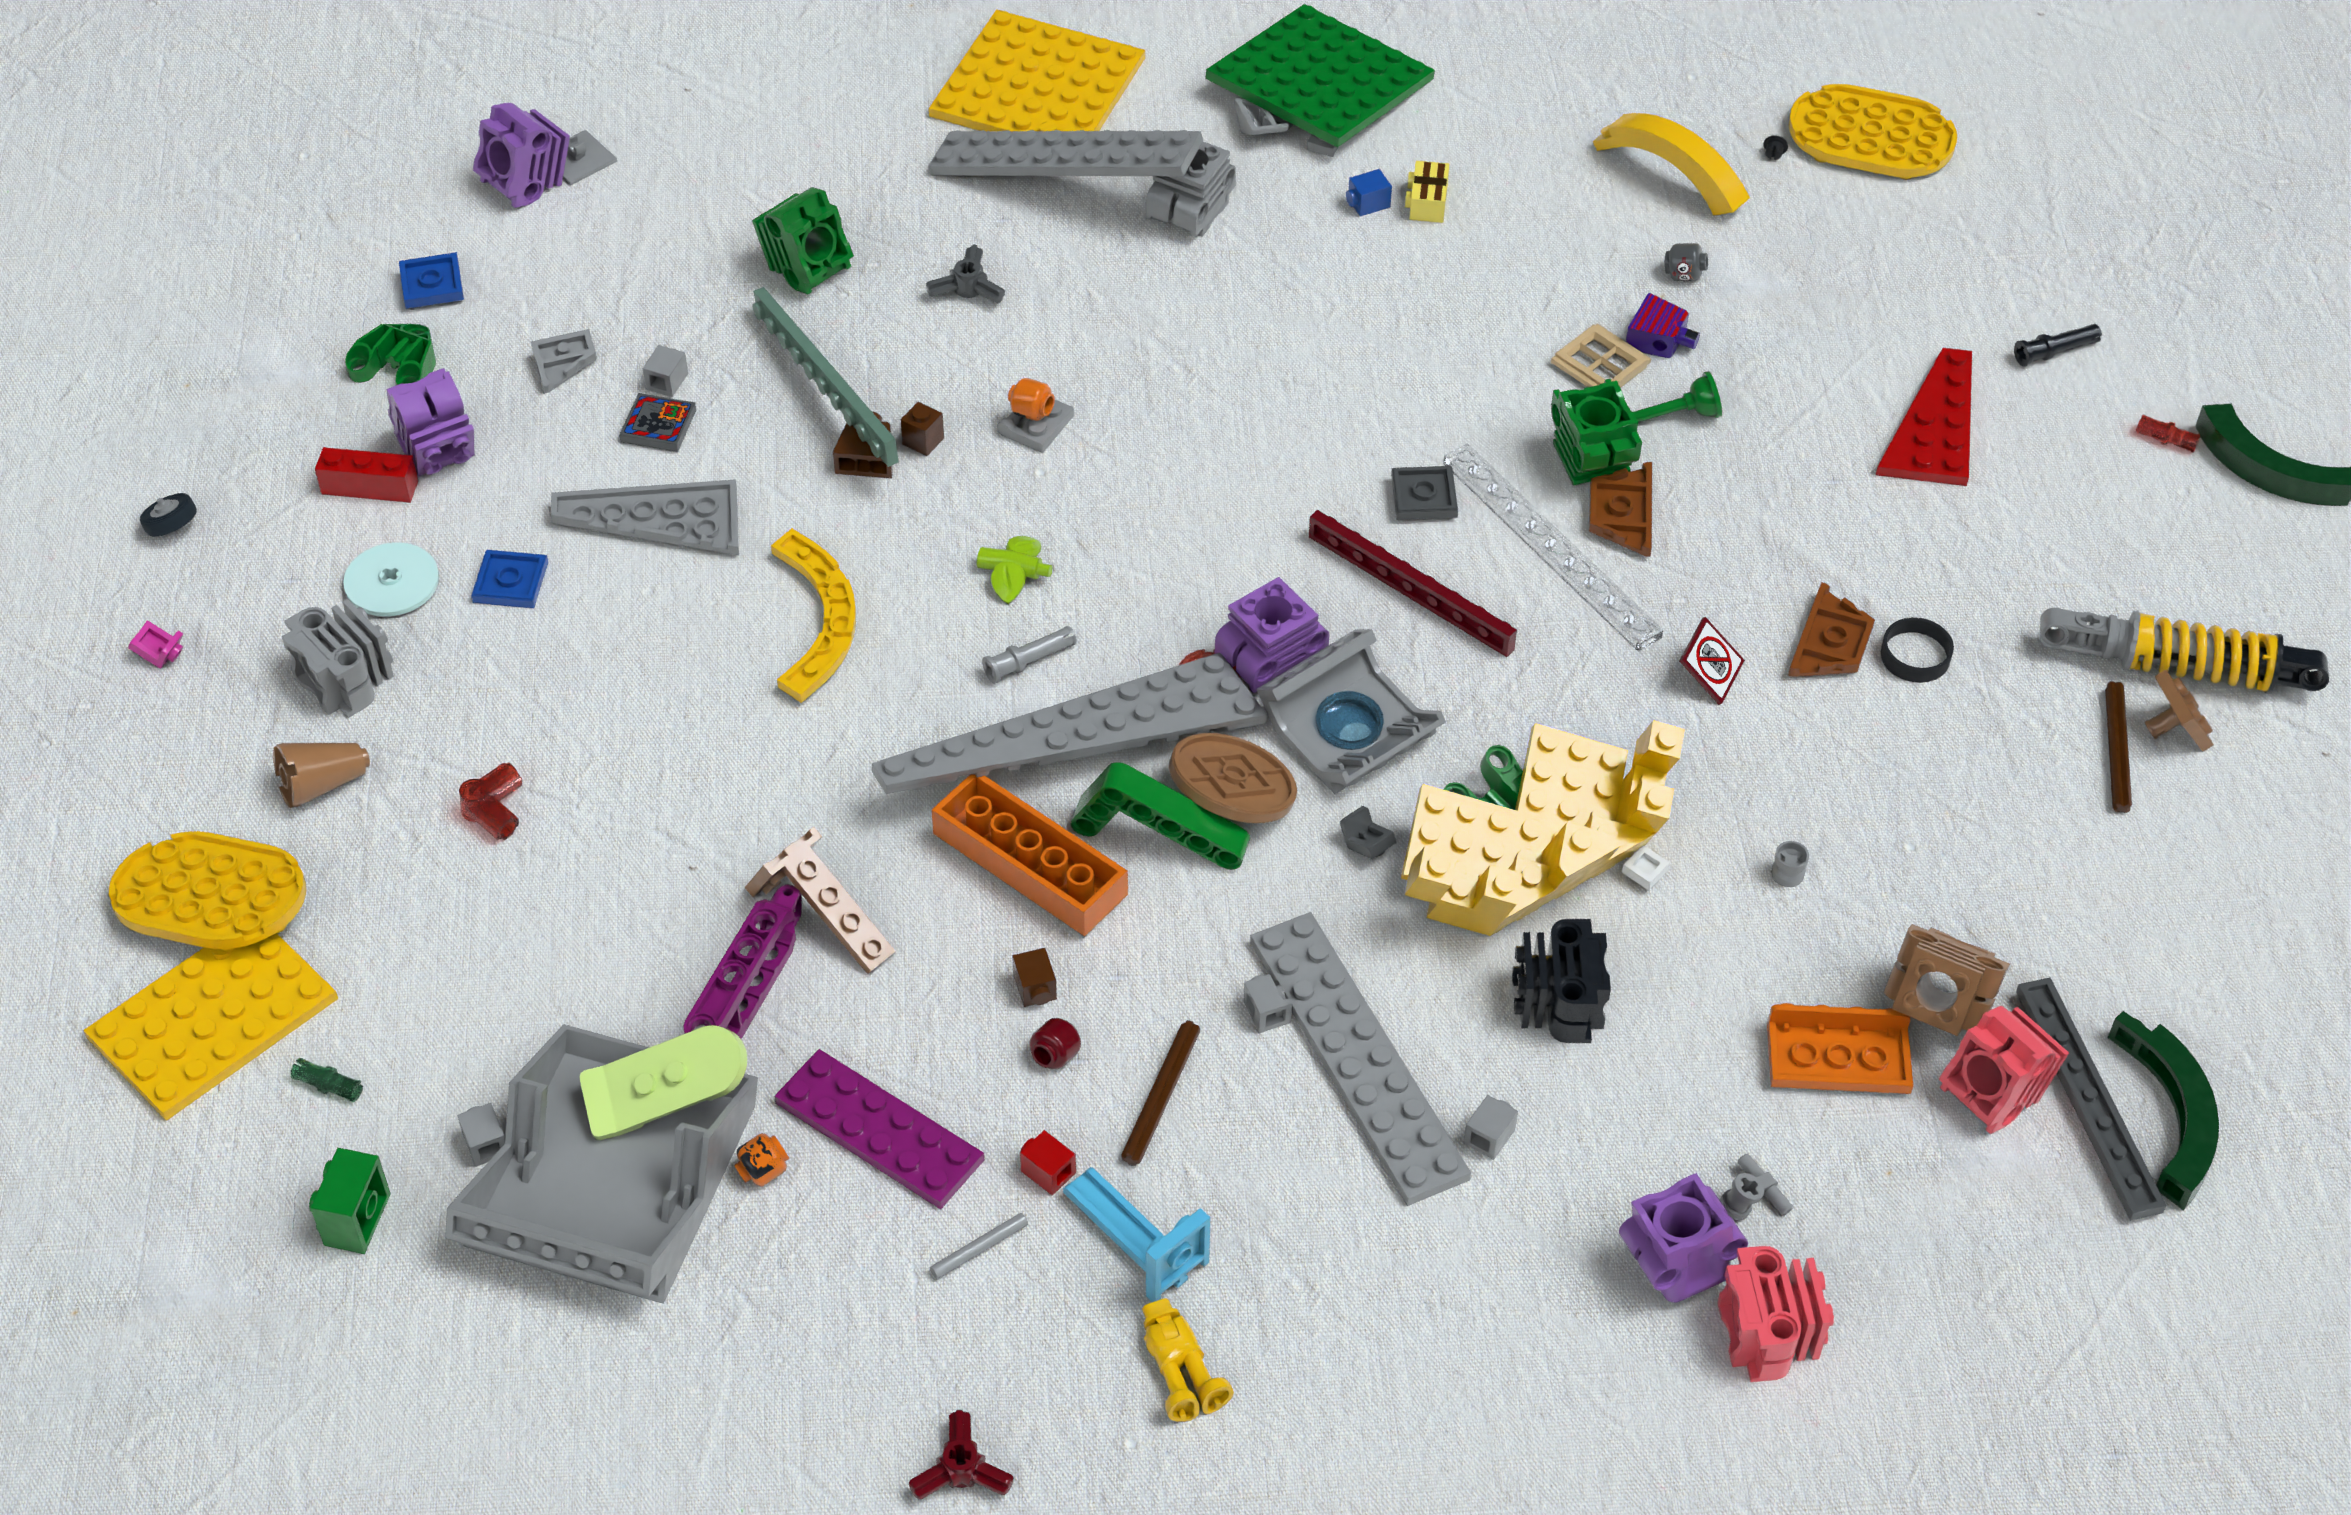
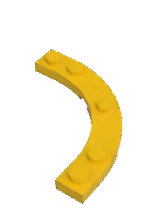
(839, 614)

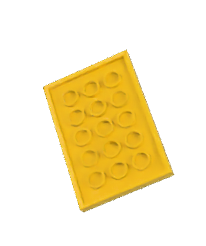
(208, 1020)

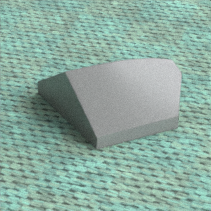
(1256, 120)

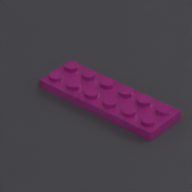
(879, 1128)

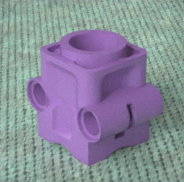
(1682, 1238)

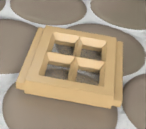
(1599, 357)

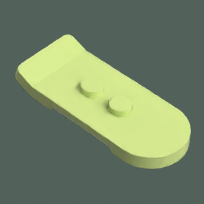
(662, 1080)

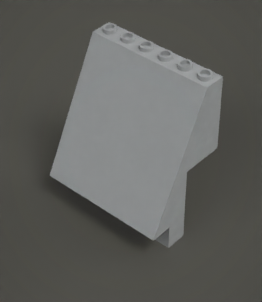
(593, 1207)

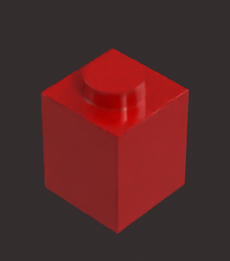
(1047, 1162)

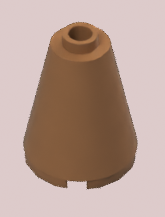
(316, 768)

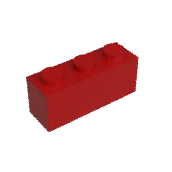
(366, 474)

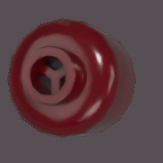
(1055, 1043)

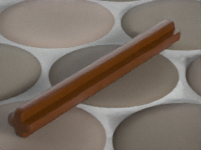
(2118, 747)
(1160, 1093)

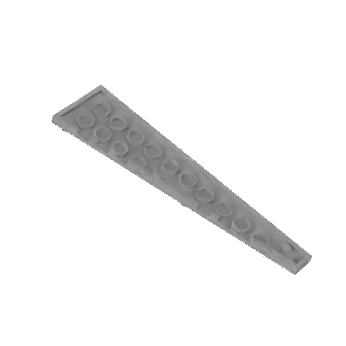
(1128, 715)

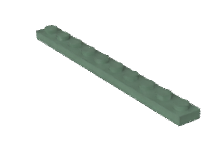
(827, 378)

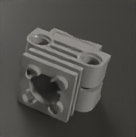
(1196, 197)
(338, 656)

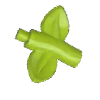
(1013, 566)

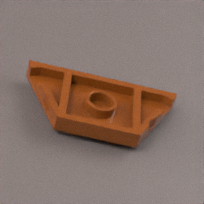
(1623, 508)
(1832, 637)

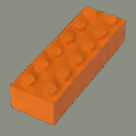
(1030, 852)

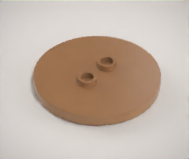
(1232, 778)

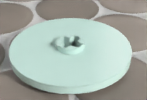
(391, 579)

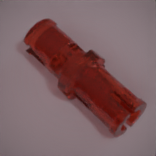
(2167, 433)

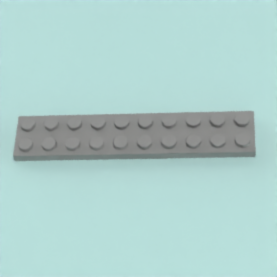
(1066, 153)
(1361, 1059)

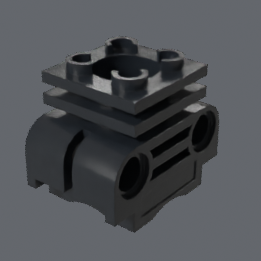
(1566, 980)

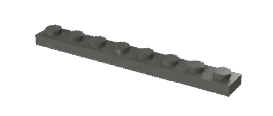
(2094, 1103)

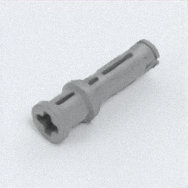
(1016, 658)

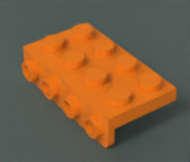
(1839, 1048)

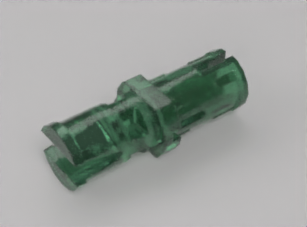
(326, 1079)

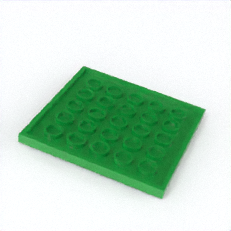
(1320, 75)

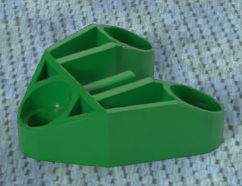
(399, 344)
(1503, 782)

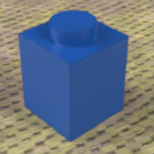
(1369, 192)

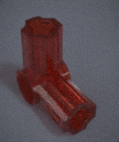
(481, 800)

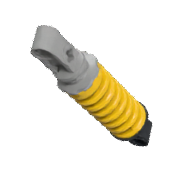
(2140, 640)

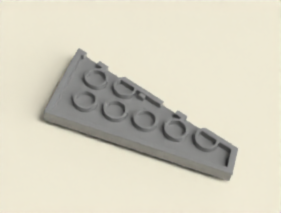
(678, 514)

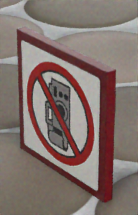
(1712, 660)

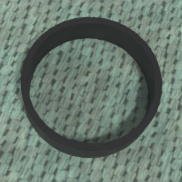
(1925, 627)

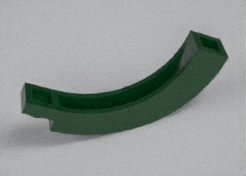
(2267, 468)
(2190, 1096)

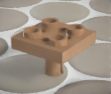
(2182, 711)

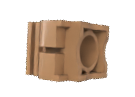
(1969, 966)

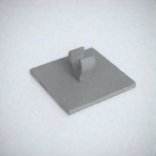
(585, 157)

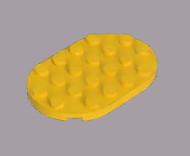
(1872, 131)
(208, 890)

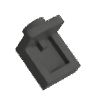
(1364, 835)

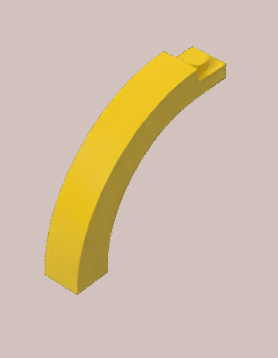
(1685, 151)

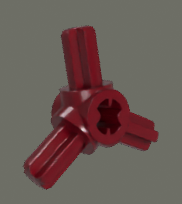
(960, 1449)

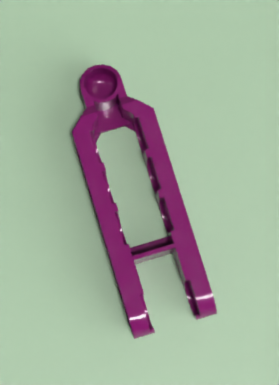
(721, 999)

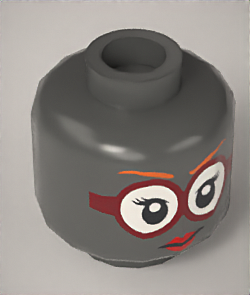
(1685, 262)

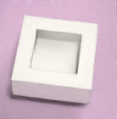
(1645, 867)

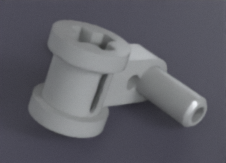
(1750, 1188)

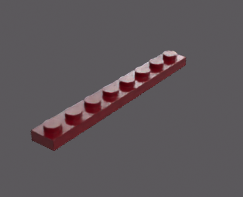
(1412, 583)

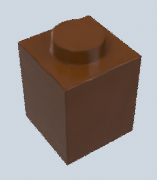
(922, 428)
(1034, 977)

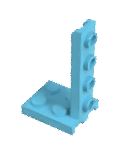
(1160, 1256)

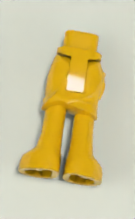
(1173, 1346)

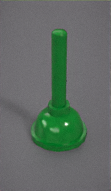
(1702, 397)

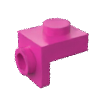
(156, 644)

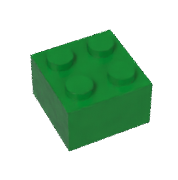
(350, 1200)

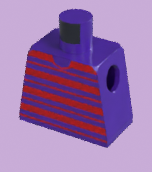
(1660, 328)

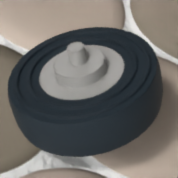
(168, 514)

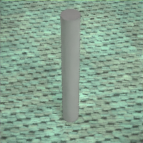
(978, 1245)

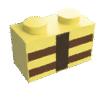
(1428, 191)

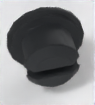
(1775, 146)

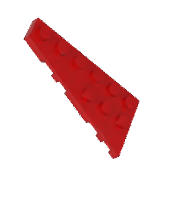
(1936, 430)

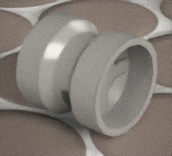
(1790, 863)

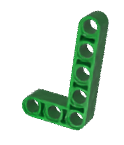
(1162, 810)

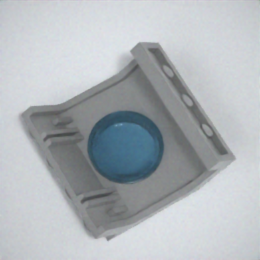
(1345, 712)

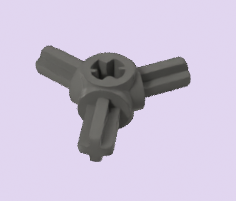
(967, 279)

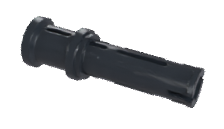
(2046, 346)

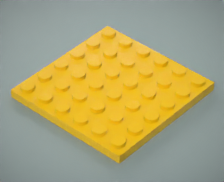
(1036, 78)

